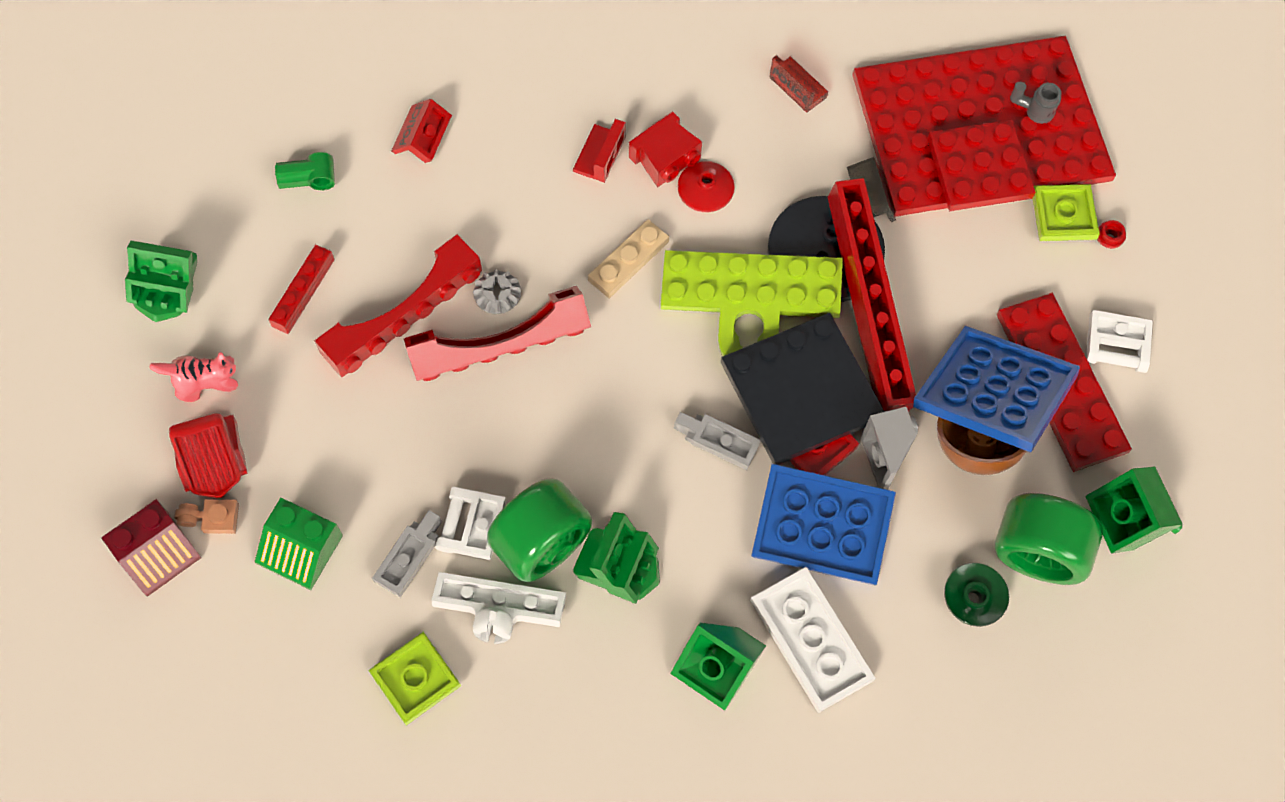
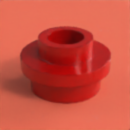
(1114, 228)

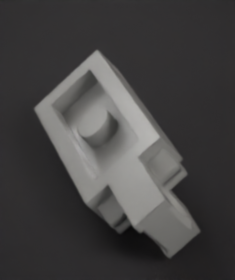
(718, 438)
(408, 555)

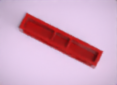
(301, 289)

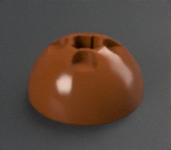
(976, 451)

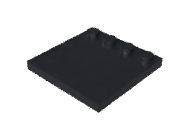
(801, 388)

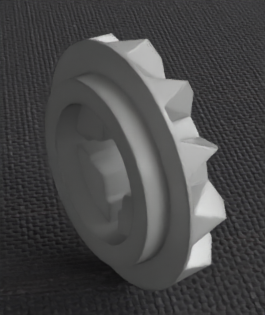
(508, 296)

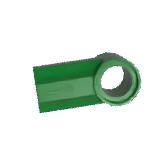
(314, 172)

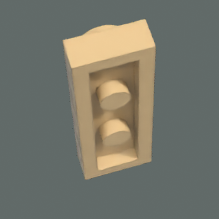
(628, 258)

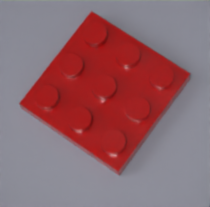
(980, 165)

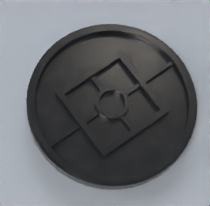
(809, 231)

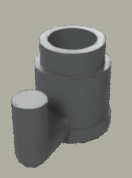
(1042, 105)

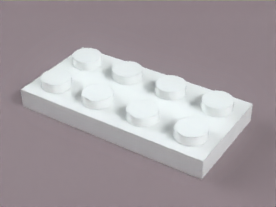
(812, 639)

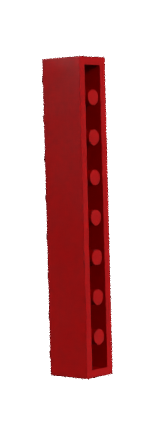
(871, 295)

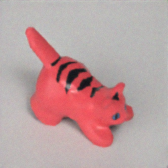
(192, 375)

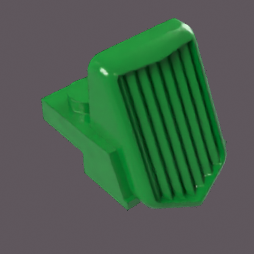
(159, 279)
(619, 560)

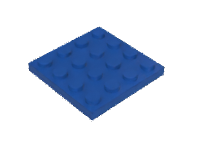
(997, 388)

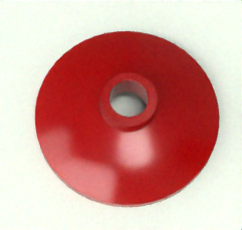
(705, 196)

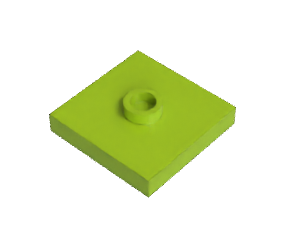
(1065, 212)
(414, 678)

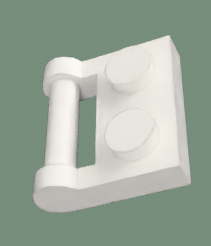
(1119, 332)
(481, 514)

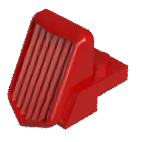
(208, 454)

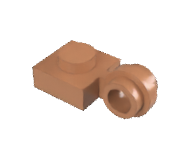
(216, 517)

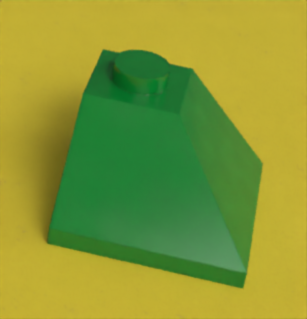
(717, 661)

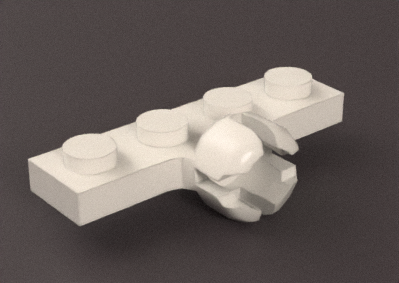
(498, 604)

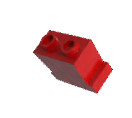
(665, 149)

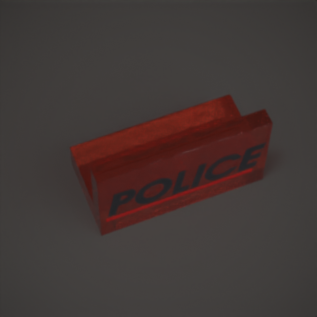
(797, 83)

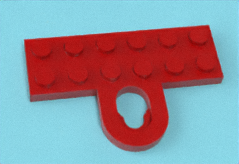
(1084, 418)

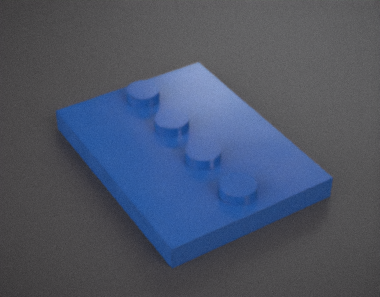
(823, 524)

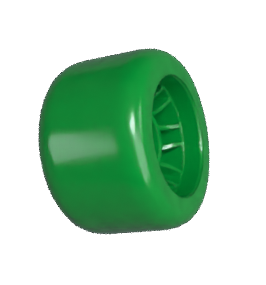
(539, 529)
(1049, 538)

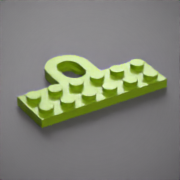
(750, 285)

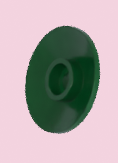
(985, 583)

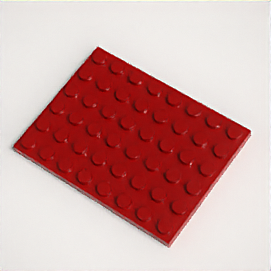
(974, 88)

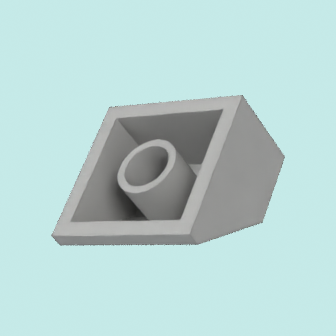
(888, 442)

